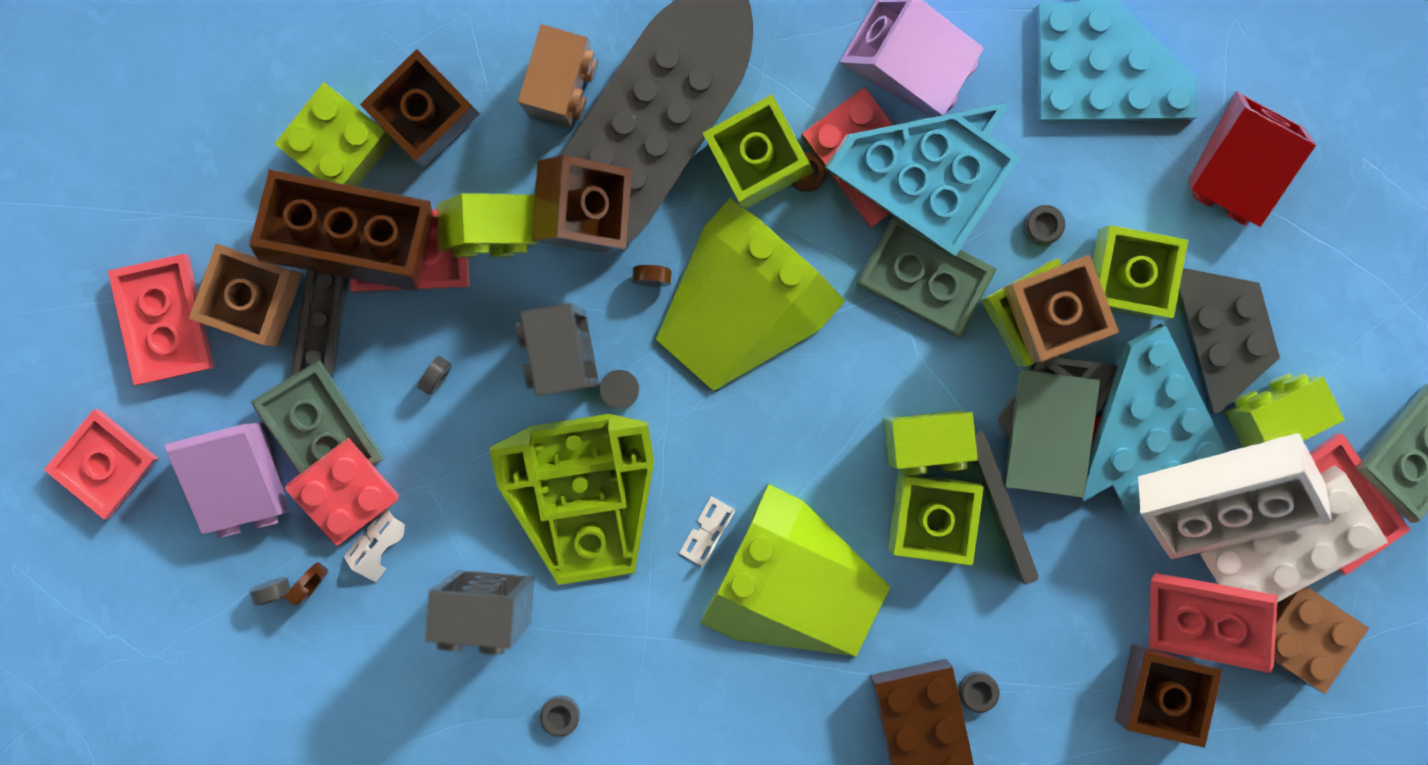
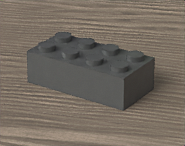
(557, 349)
(479, 611)

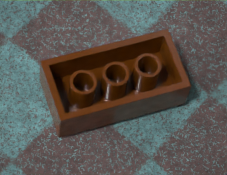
(342, 230)
(922, 715)

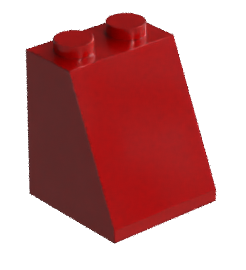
(1249, 160)

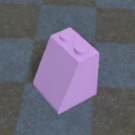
(913, 54)
(230, 478)

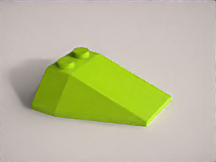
(743, 299)
(579, 492)
(796, 583)

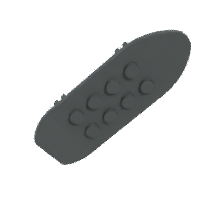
(666, 98)

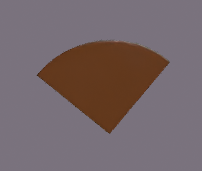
(307, 584)

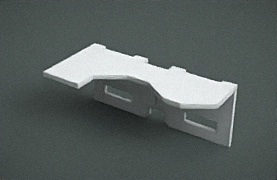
(711, 525)
(370, 563)

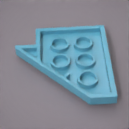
(1106, 67)
(930, 171)
(1149, 420)

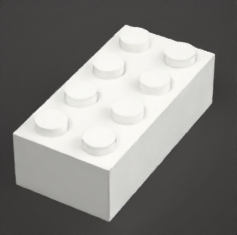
(1234, 497)
(1301, 556)

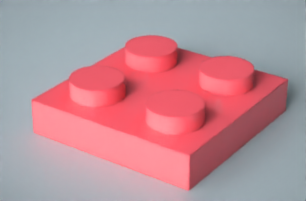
(101, 464)
(342, 491)

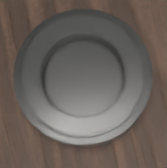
(1044, 225)
(435, 375)
(619, 389)
(270, 591)
(979, 692)
(560, 716)

